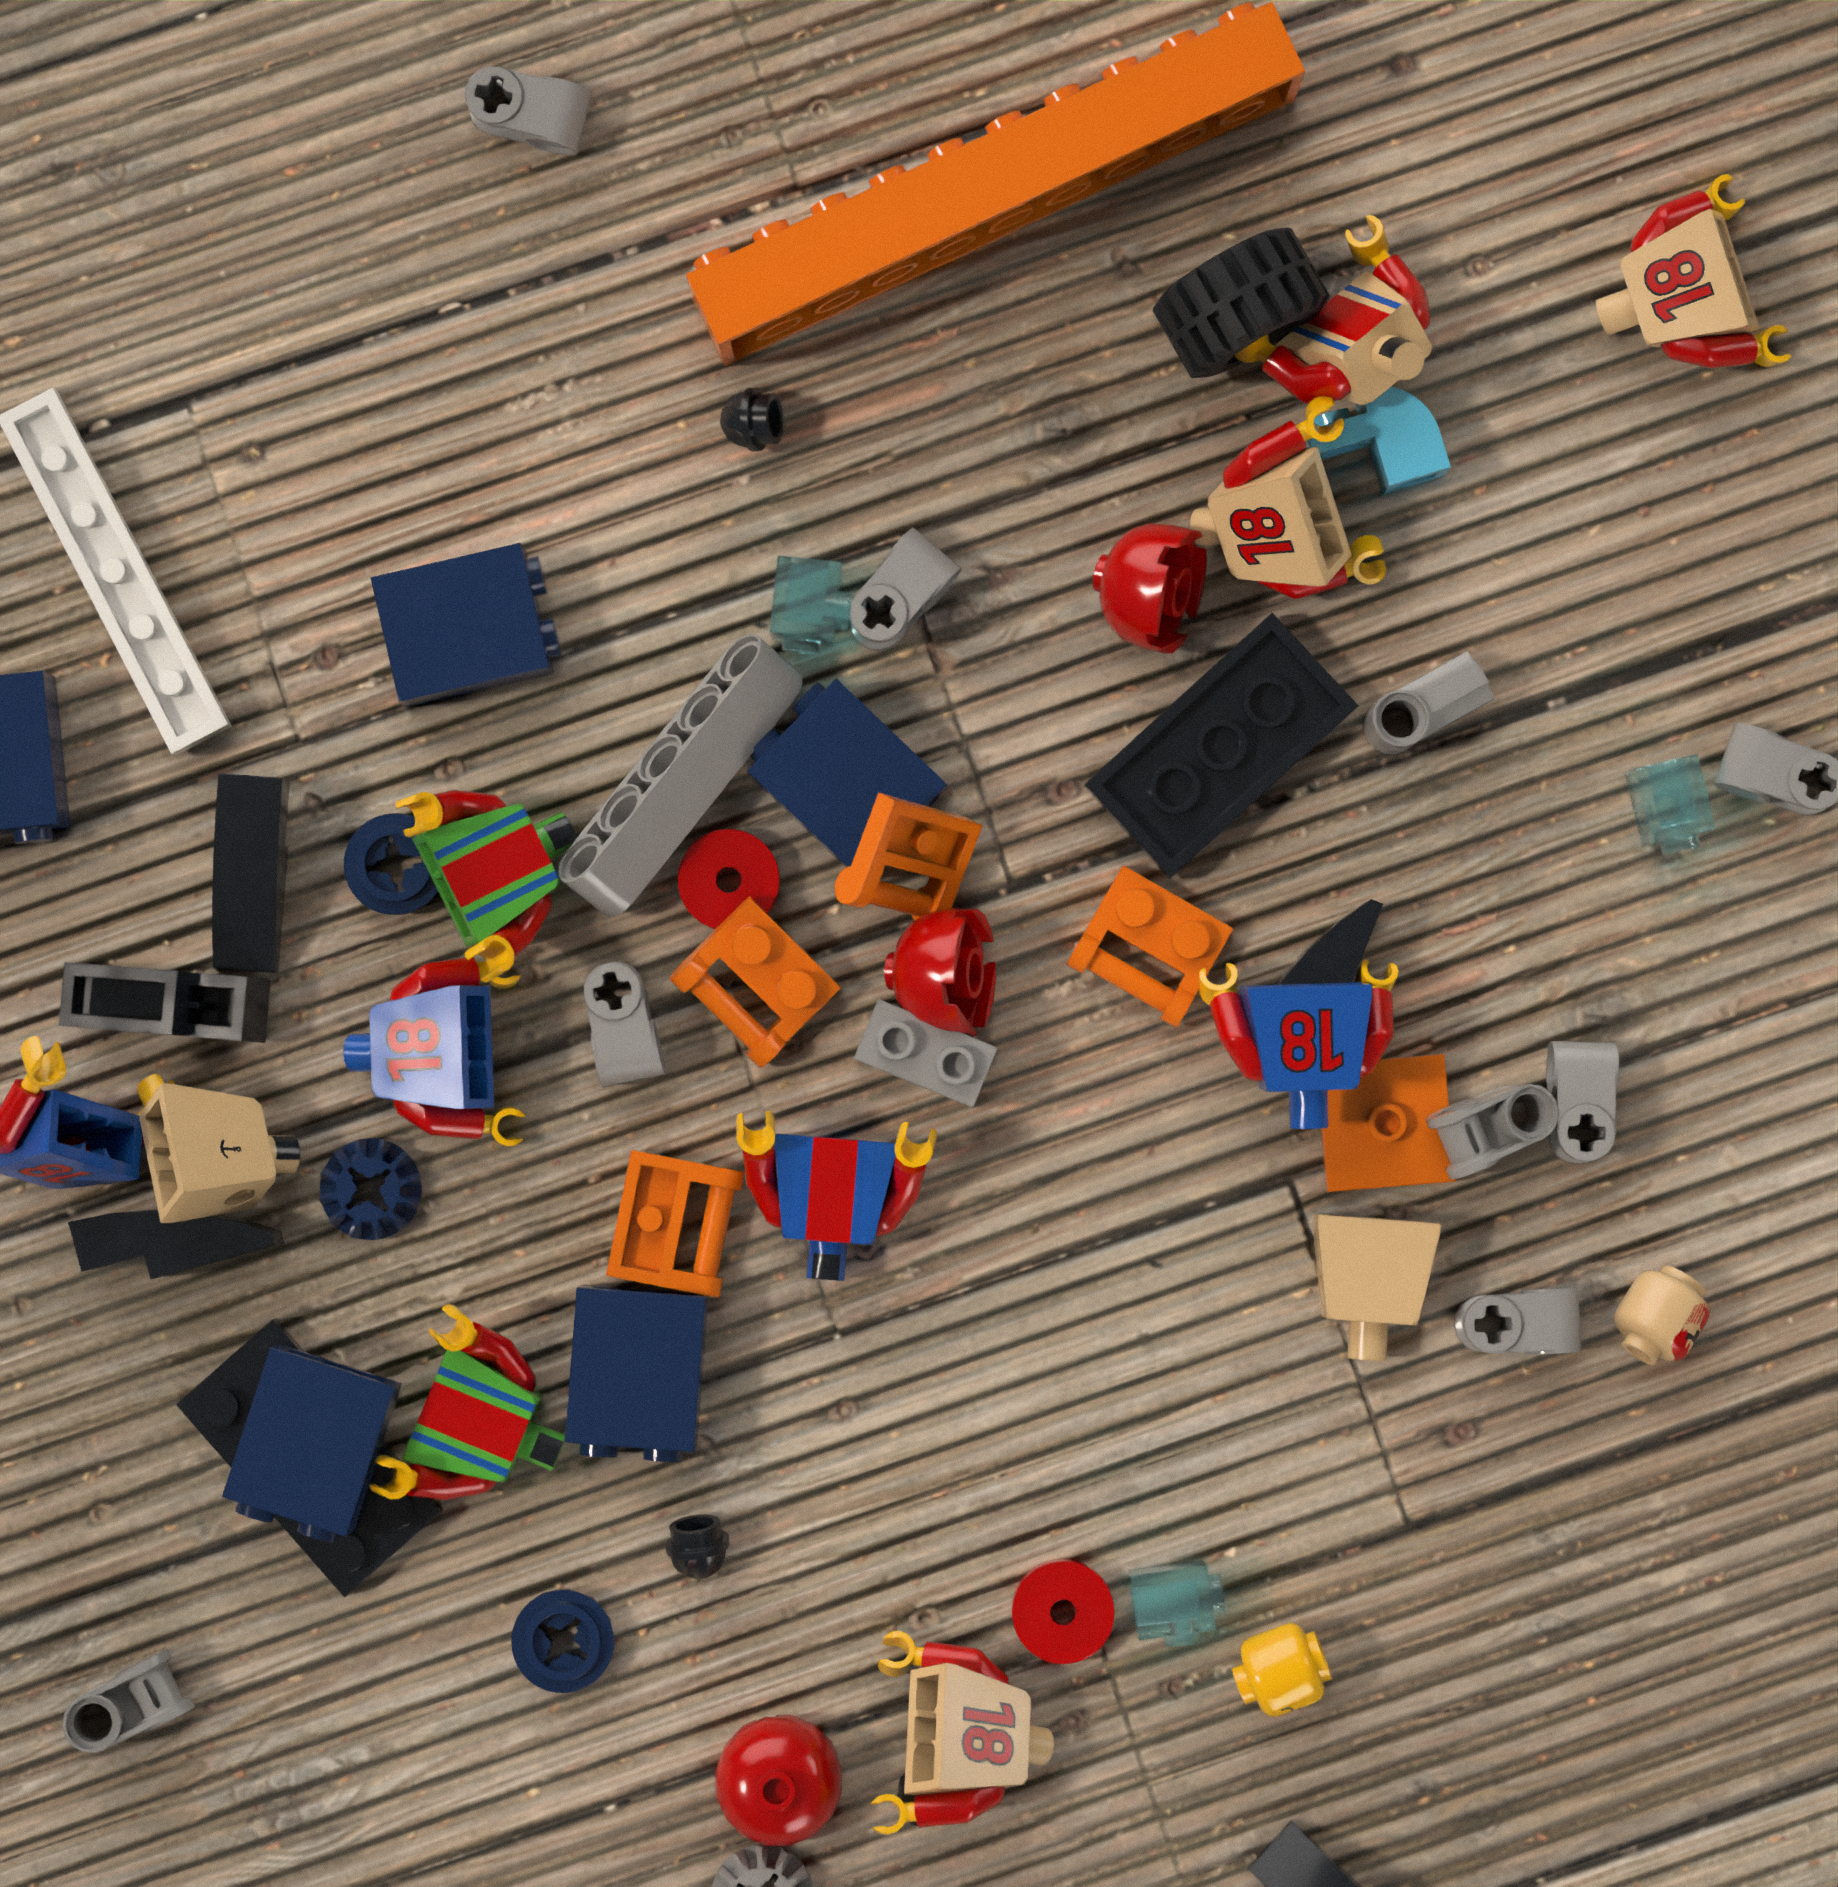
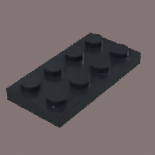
(1220, 745)
(220, 1412)

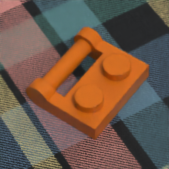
(911, 840)
(1159, 927)
(771, 966)
(653, 1220)

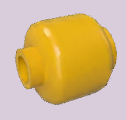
(1282, 1670)

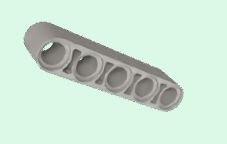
(680, 775)

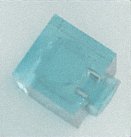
(808, 604)
(1670, 803)
(1175, 1601)

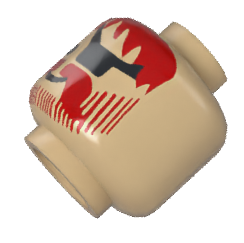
(1662, 1315)

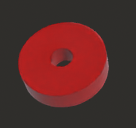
(723, 851)
(1069, 1640)

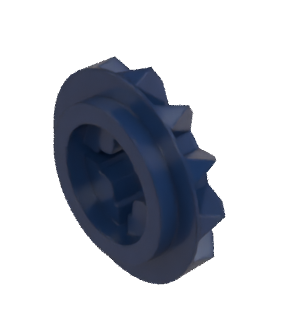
(376, 889)
(401, 1189)
(570, 1670)

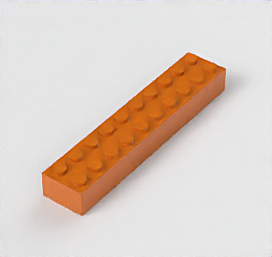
(996, 182)

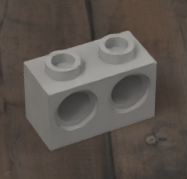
(924, 1054)

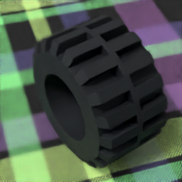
(1239, 298)

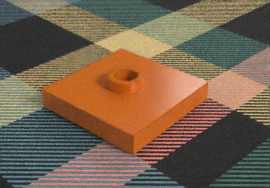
(1381, 1129)

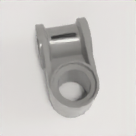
(541, 111)
(906, 582)
(1768, 767)
(625, 1038)
(1585, 1086)
(1482, 1128)
(1530, 1322)
(136, 1699)

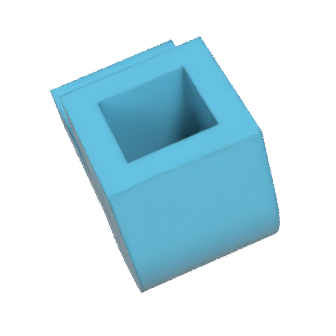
(1399, 436)

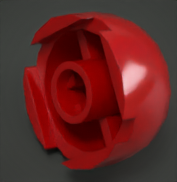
(1150, 583)
(941, 970)
(778, 1780)

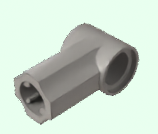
(1430, 703)

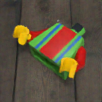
(489, 868)
(473, 1420)

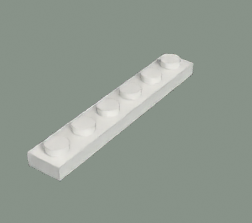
(114, 571)

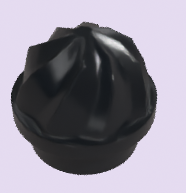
(753, 419)
(697, 1545)

